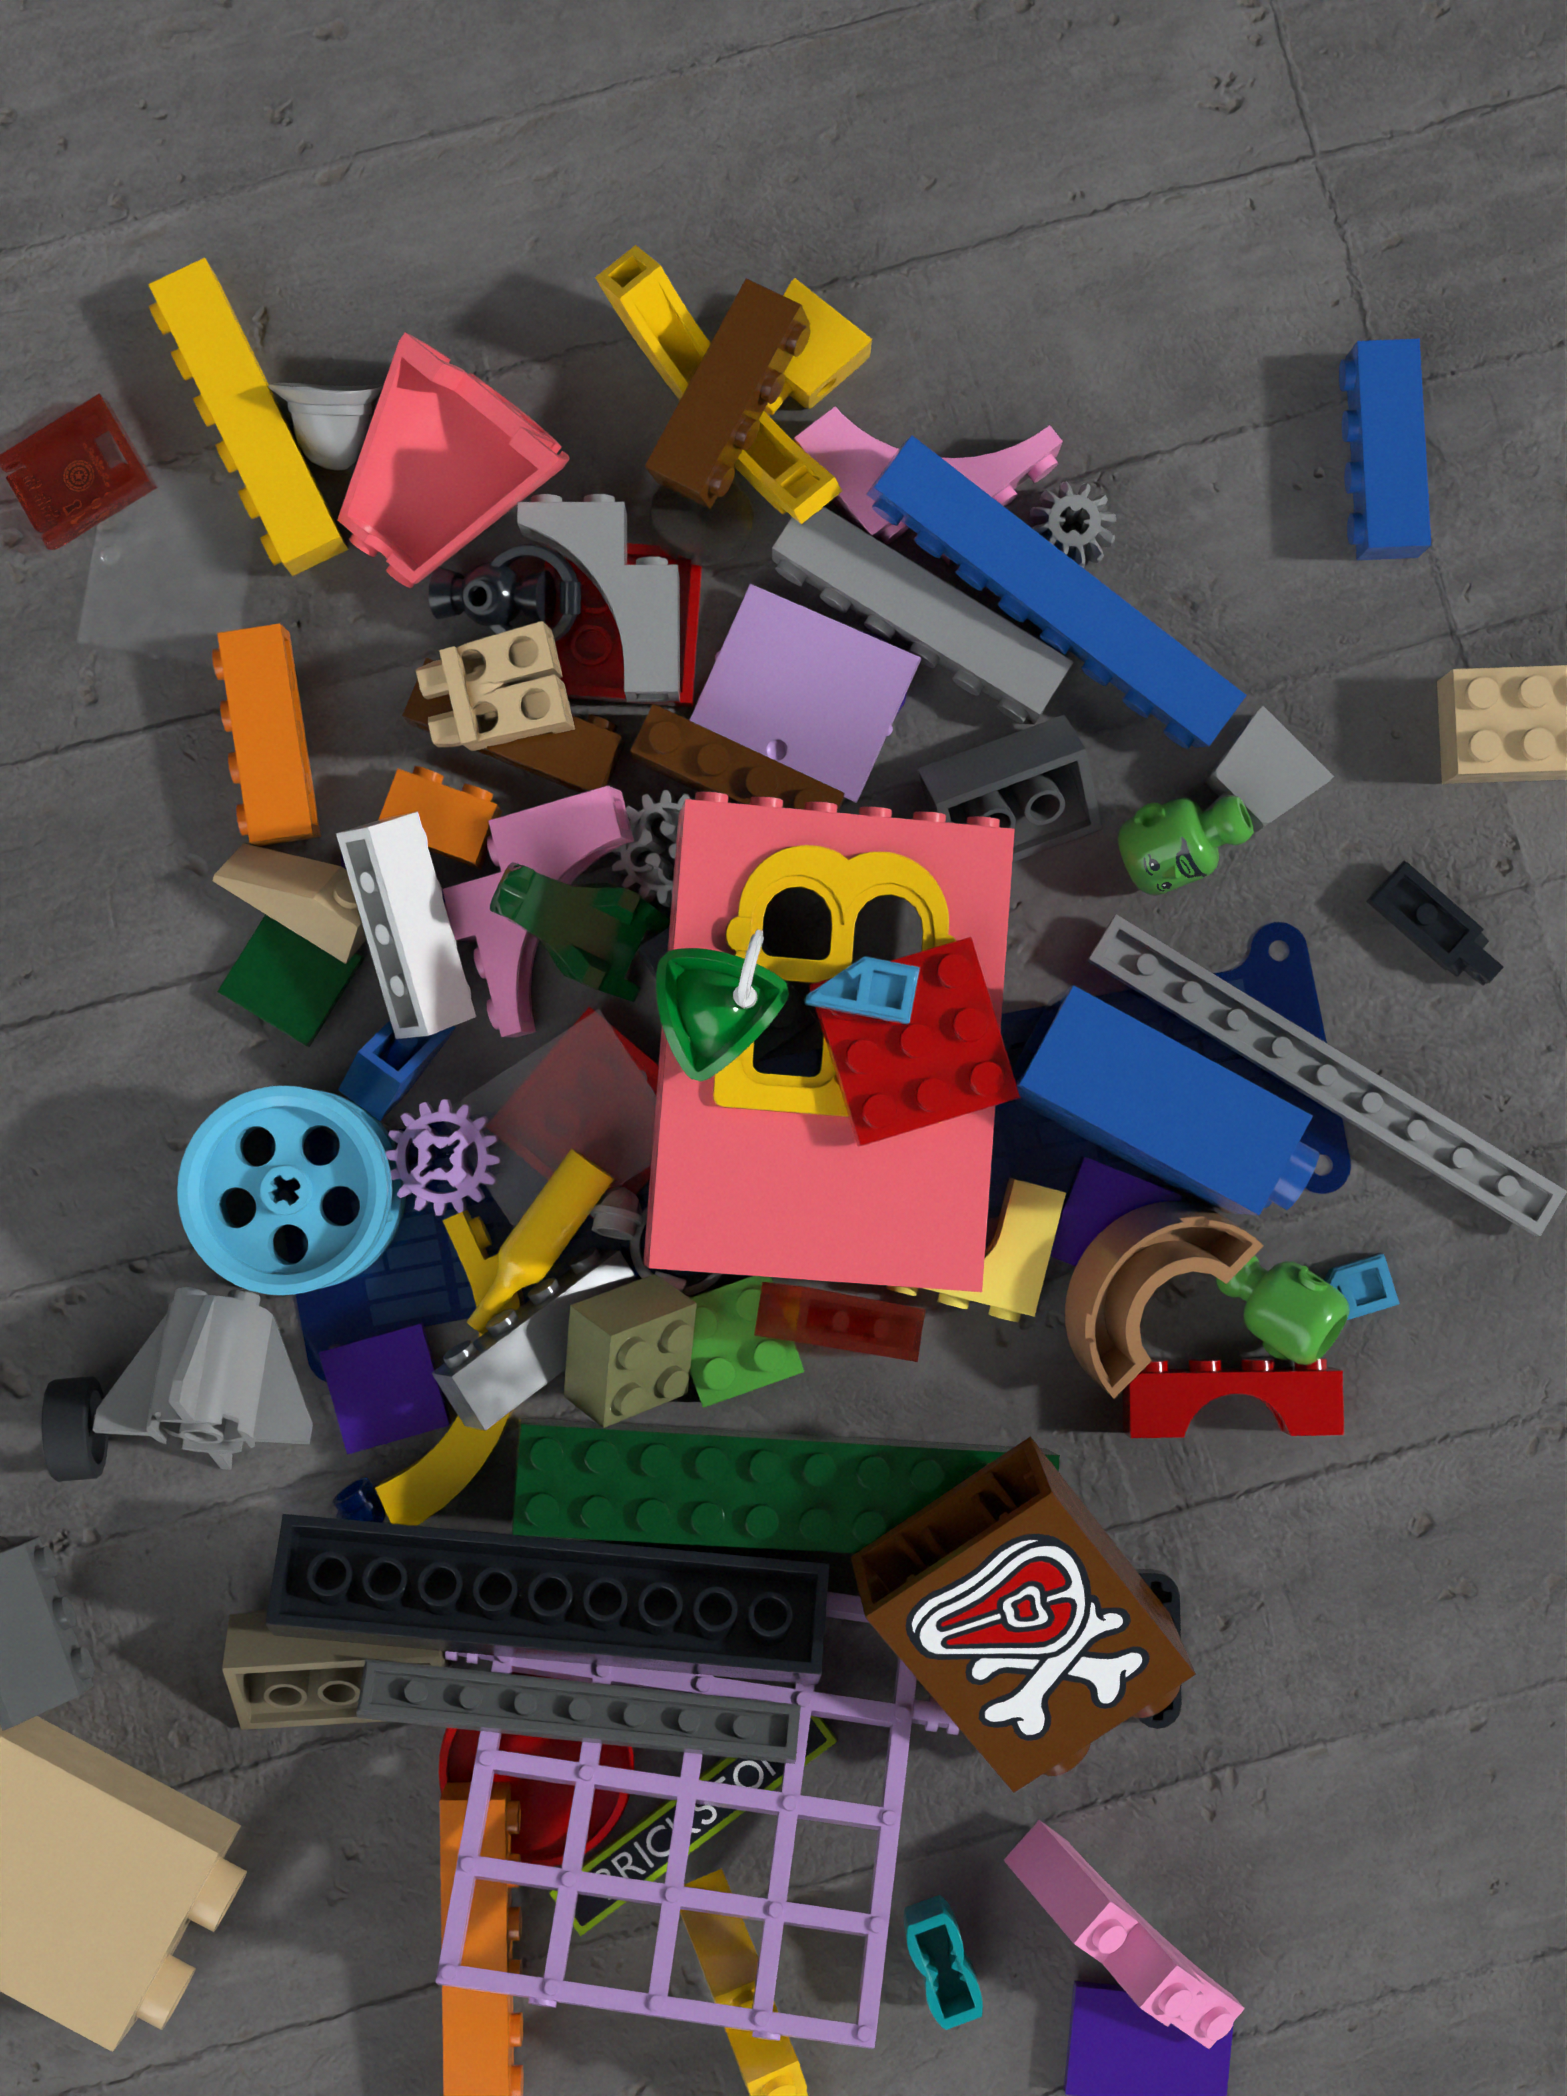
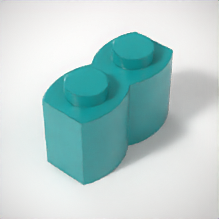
(940, 1957)

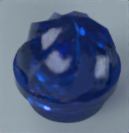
(359, 1502)

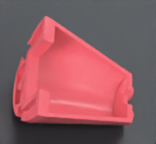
(440, 463)

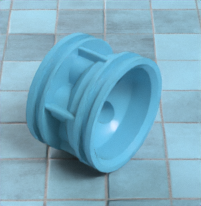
(217, 1165)

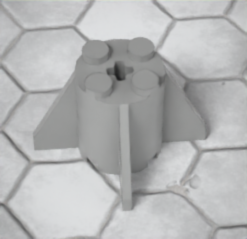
(210, 1377)

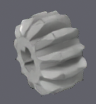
(1074, 508)

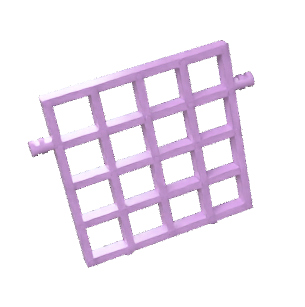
(672, 1895)

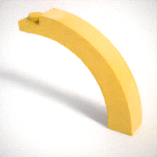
(675, 348)
(452, 1463)

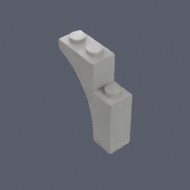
(640, 596)

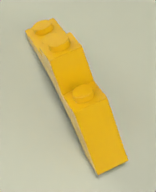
(730, 1972)

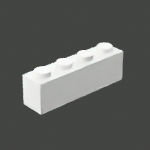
(406, 925)

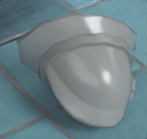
(330, 420)

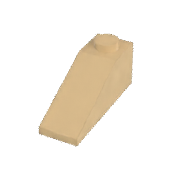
(298, 893)

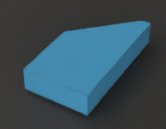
(871, 990)
(1364, 1284)

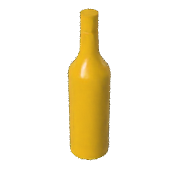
(543, 1232)

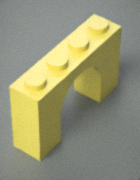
(1016, 1255)

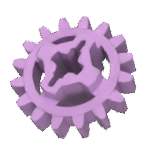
(425, 1139)

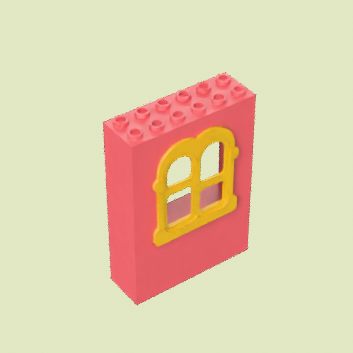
(766, 1166)

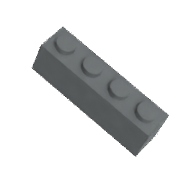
(525, 1345)

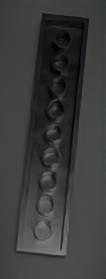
(549, 1599)

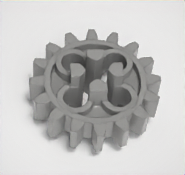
(654, 876)

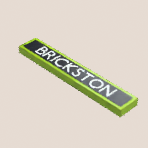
(645, 1846)

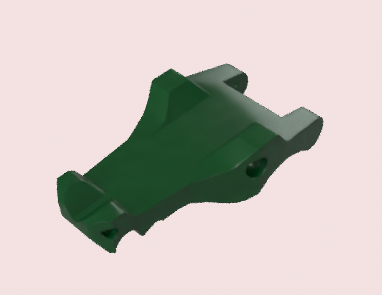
(583, 926)

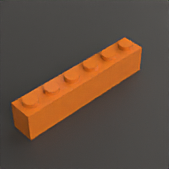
(480, 2024)

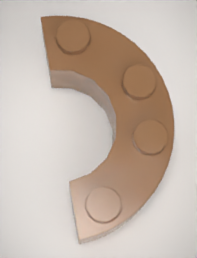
(1128, 1266)

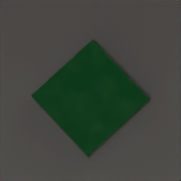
(288, 980)

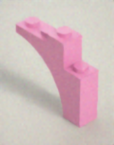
(860, 459)
(555, 842)
(1121, 1939)

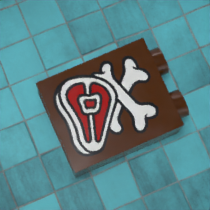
(1021, 1617)

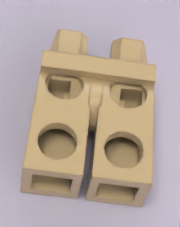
(498, 689)

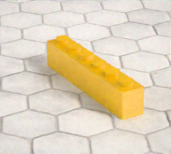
(247, 416)

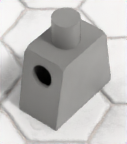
(1267, 770)

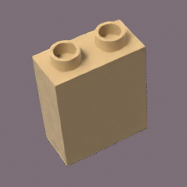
(101, 1883)

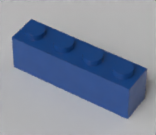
(1386, 449)

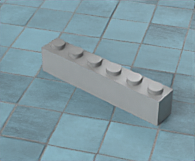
(921, 612)

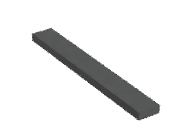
(579, 1711)

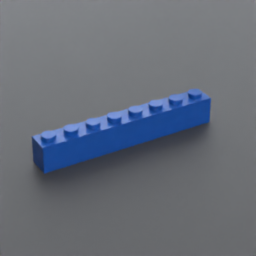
(1054, 594)

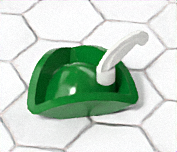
(715, 1005)

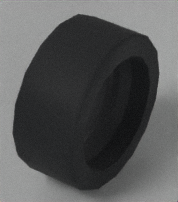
(68, 1436)

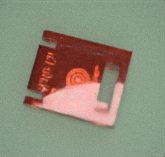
(69, 479)

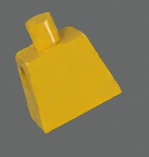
(830, 355)

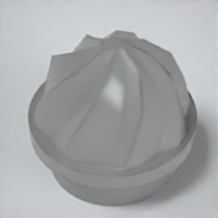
(617, 1214)

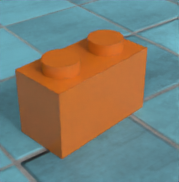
(451, 818)

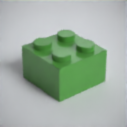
(724, 1350)

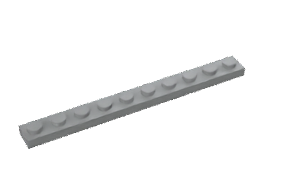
(1327, 1076)

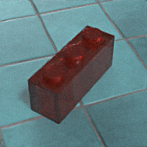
(839, 1321)

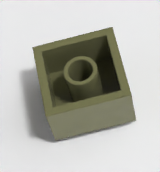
(629, 1350)

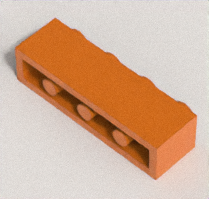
(267, 735)

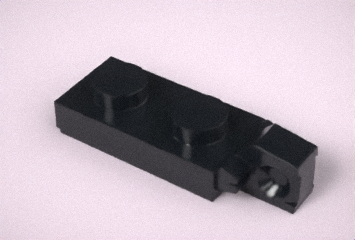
(1434, 924)

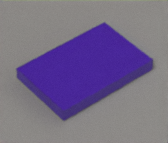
(1129, 2053)

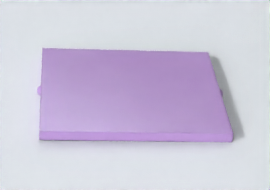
(805, 690)

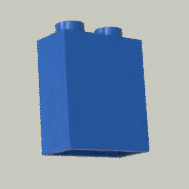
(1163, 1107)

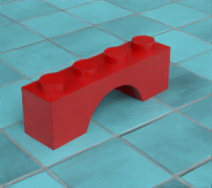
(1301, 1397)

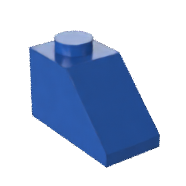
(389, 1068)

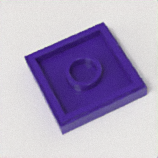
(1095, 1201)
(384, 1388)

